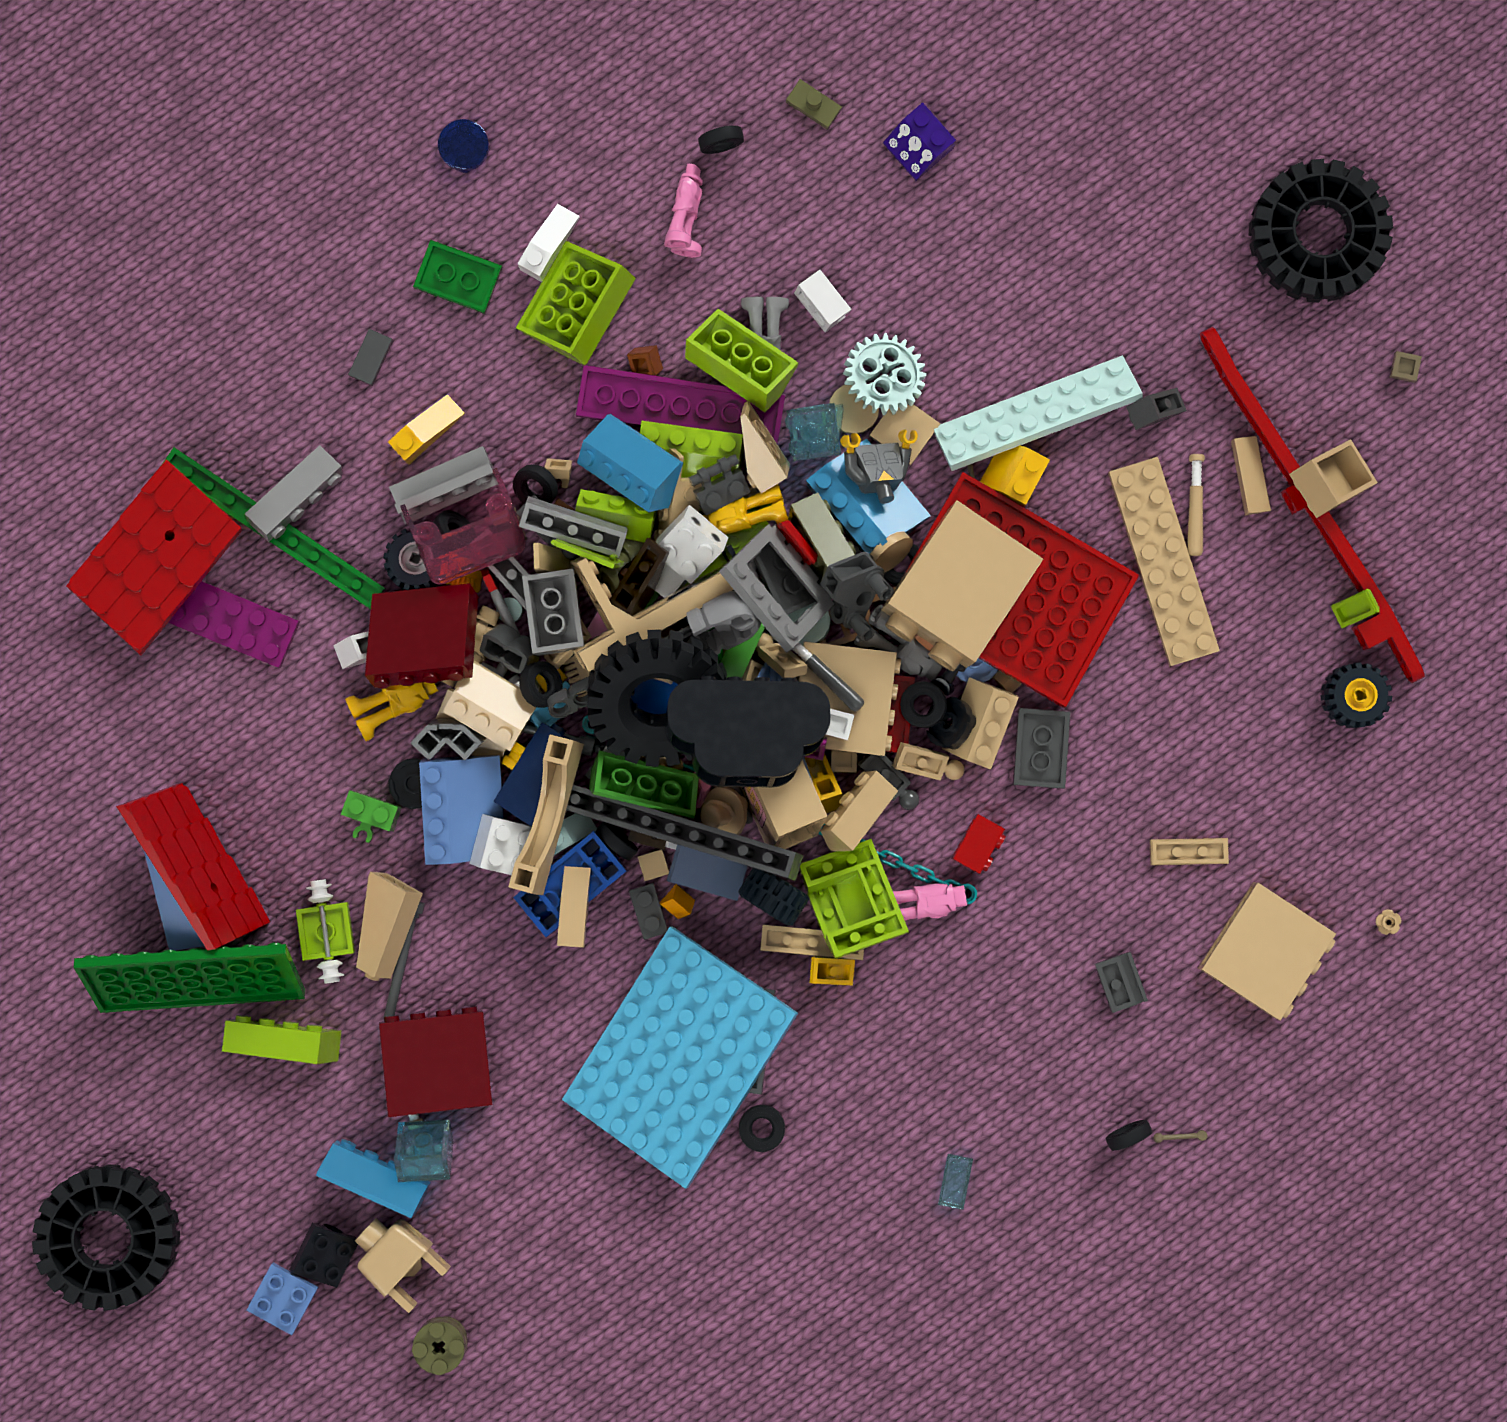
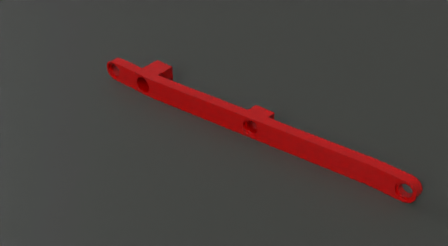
(1384, 623)

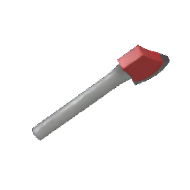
(498, 599)

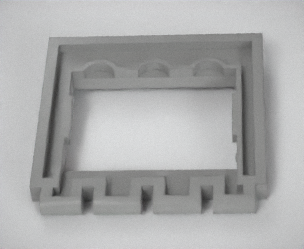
(761, 601)

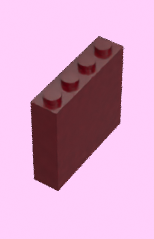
(421, 635)
(435, 1062)

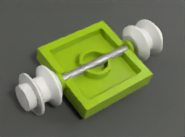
(325, 931)

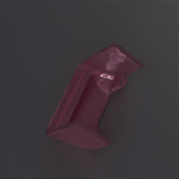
(472, 545)

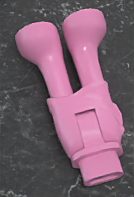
(686, 211)
(932, 900)

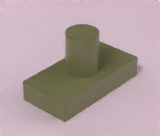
(813, 104)

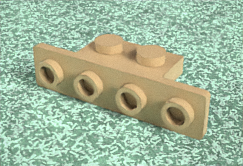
(681, 499)

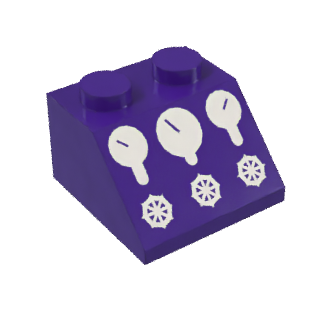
(919, 141)

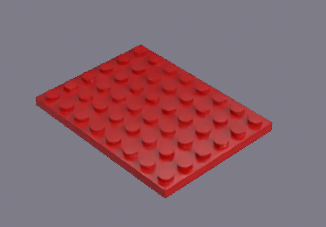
(1064, 606)

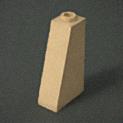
(385, 924)

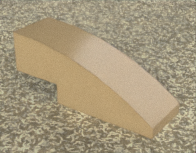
(574, 907)

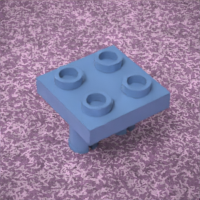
(282, 1298)

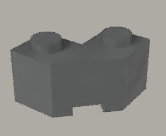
(447, 731)

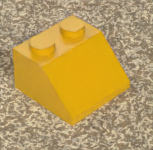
(1015, 473)

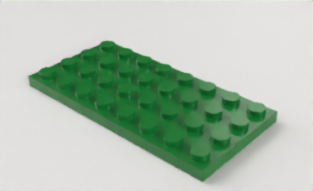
(190, 978)

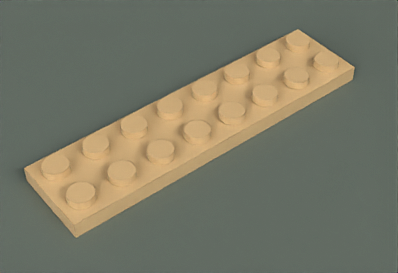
(1163, 561)

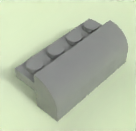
(444, 484)

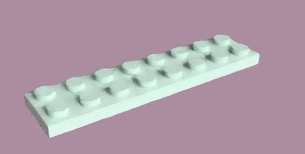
(1037, 413)

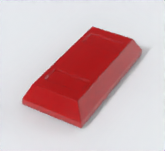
(798, 542)

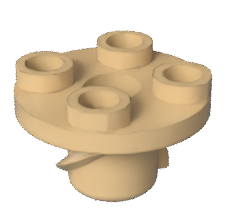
(724, 810)

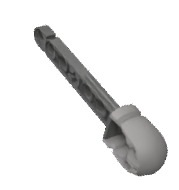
(732, 623)

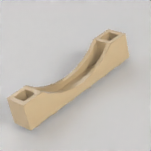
(536, 857)

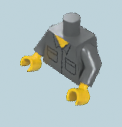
(878, 466)

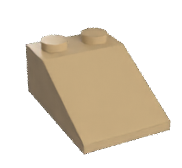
(763, 457)

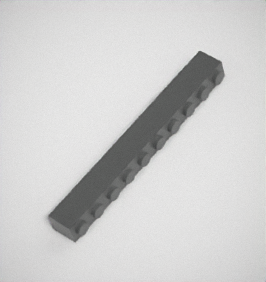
(686, 833)

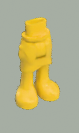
(735, 516)
(401, 700)

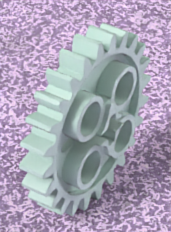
(872, 354)

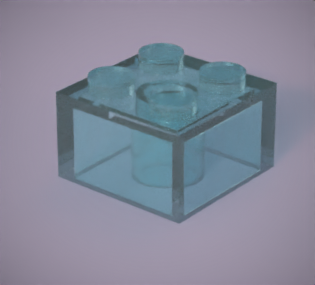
(423, 1151)

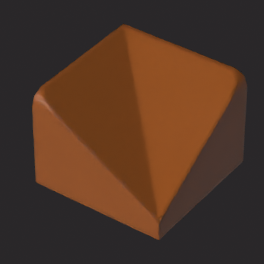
(645, 360)

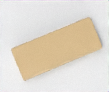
(1250, 475)

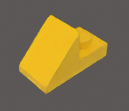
(832, 971)

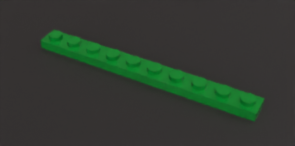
(291, 541)

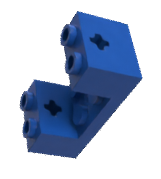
(588, 853)

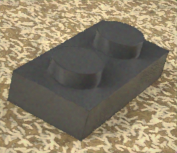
(648, 911)

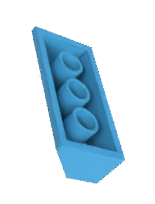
(630, 464)
(371, 1178)

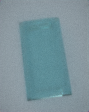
(955, 1181)

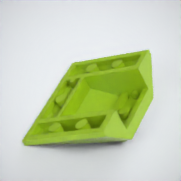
(852, 899)

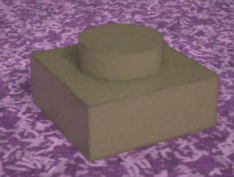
(1405, 366)

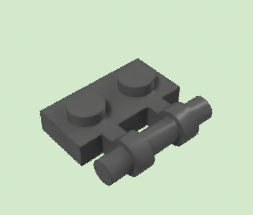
(722, 490)

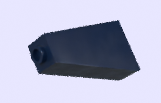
(523, 786)

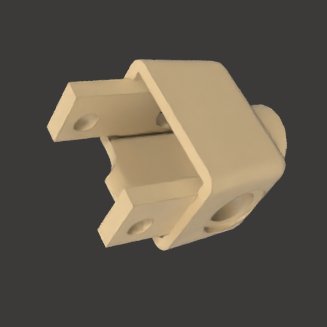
(395, 1255)

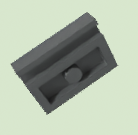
(1121, 982)

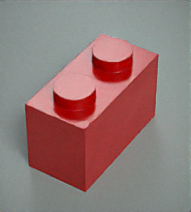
(978, 844)

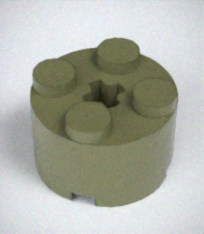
(446, 1358)

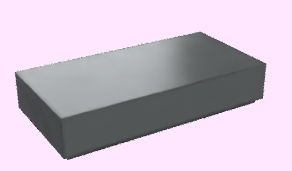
(370, 357)

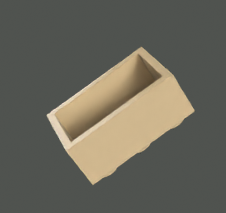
(1333, 478)

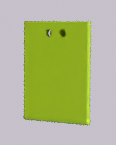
(601, 558)

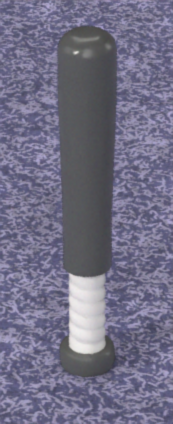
(833, 681)

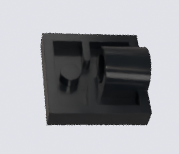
(324, 1254)

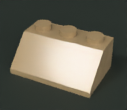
(490, 706)
(992, 712)
(857, 811)

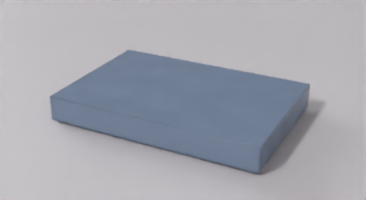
(706, 873)

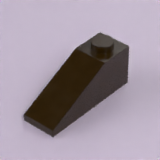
(640, 579)

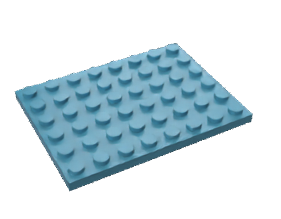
(679, 1056)

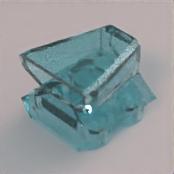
(815, 431)

